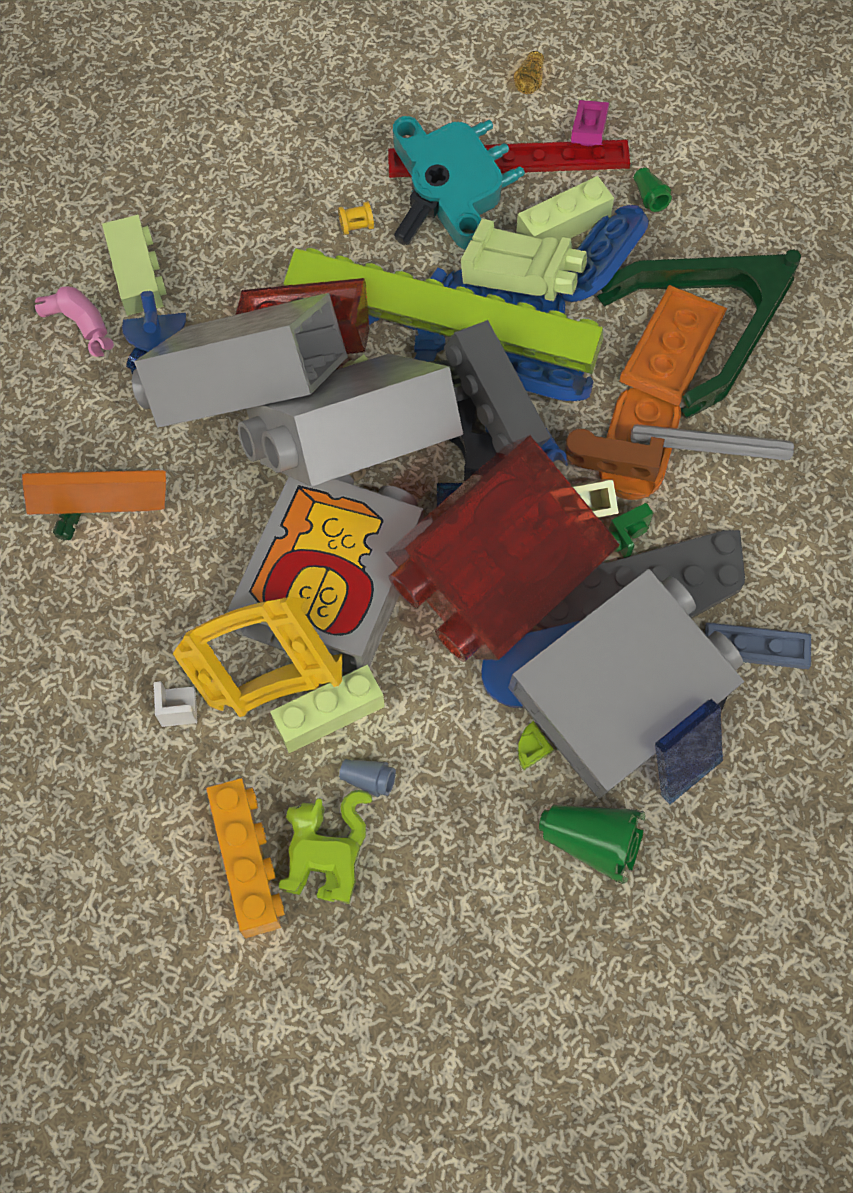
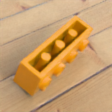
(243, 858)

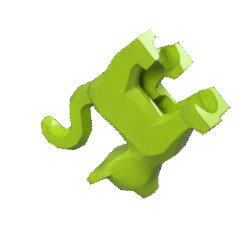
(325, 854)

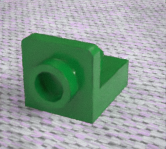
(630, 523)

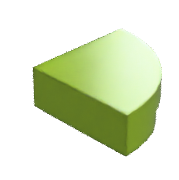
(532, 746)

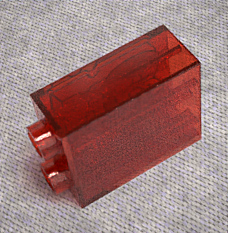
(500, 552)

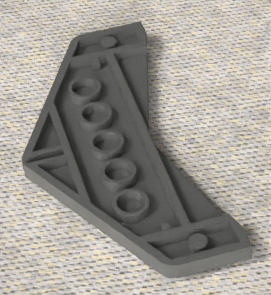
(706, 566)

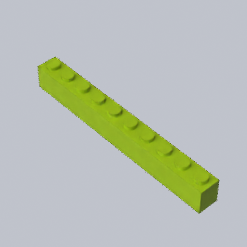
(446, 310)

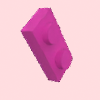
(590, 123)

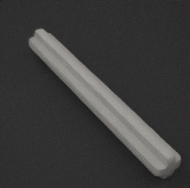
(714, 442)

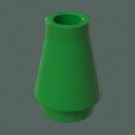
(653, 191)

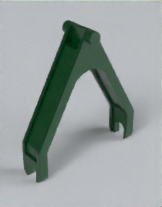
(760, 277)

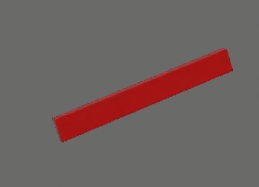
(547, 157)

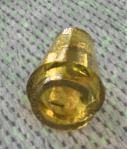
(530, 73)

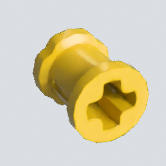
(356, 218)

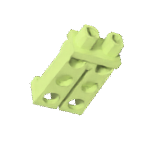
(521, 262)

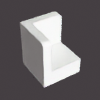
(175, 705)

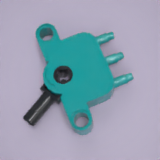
(449, 176)

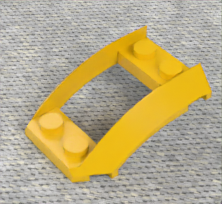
(285, 617)

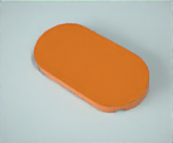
(642, 410)

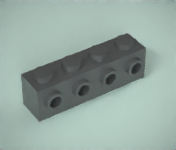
(494, 386)

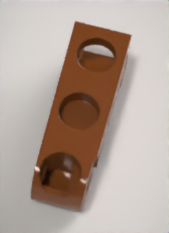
(614, 455)

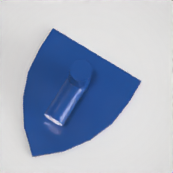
(152, 328)

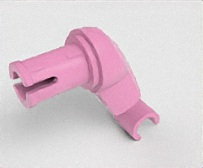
(82, 311)

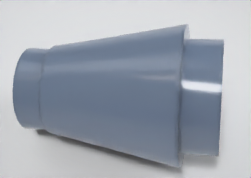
(369, 776)

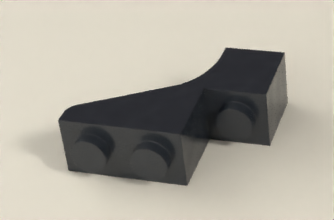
(475, 447)

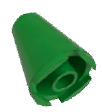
(595, 836)

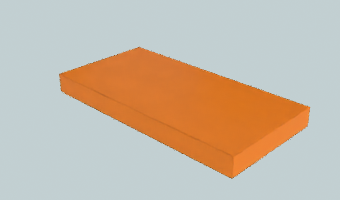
(673, 345)
(94, 491)

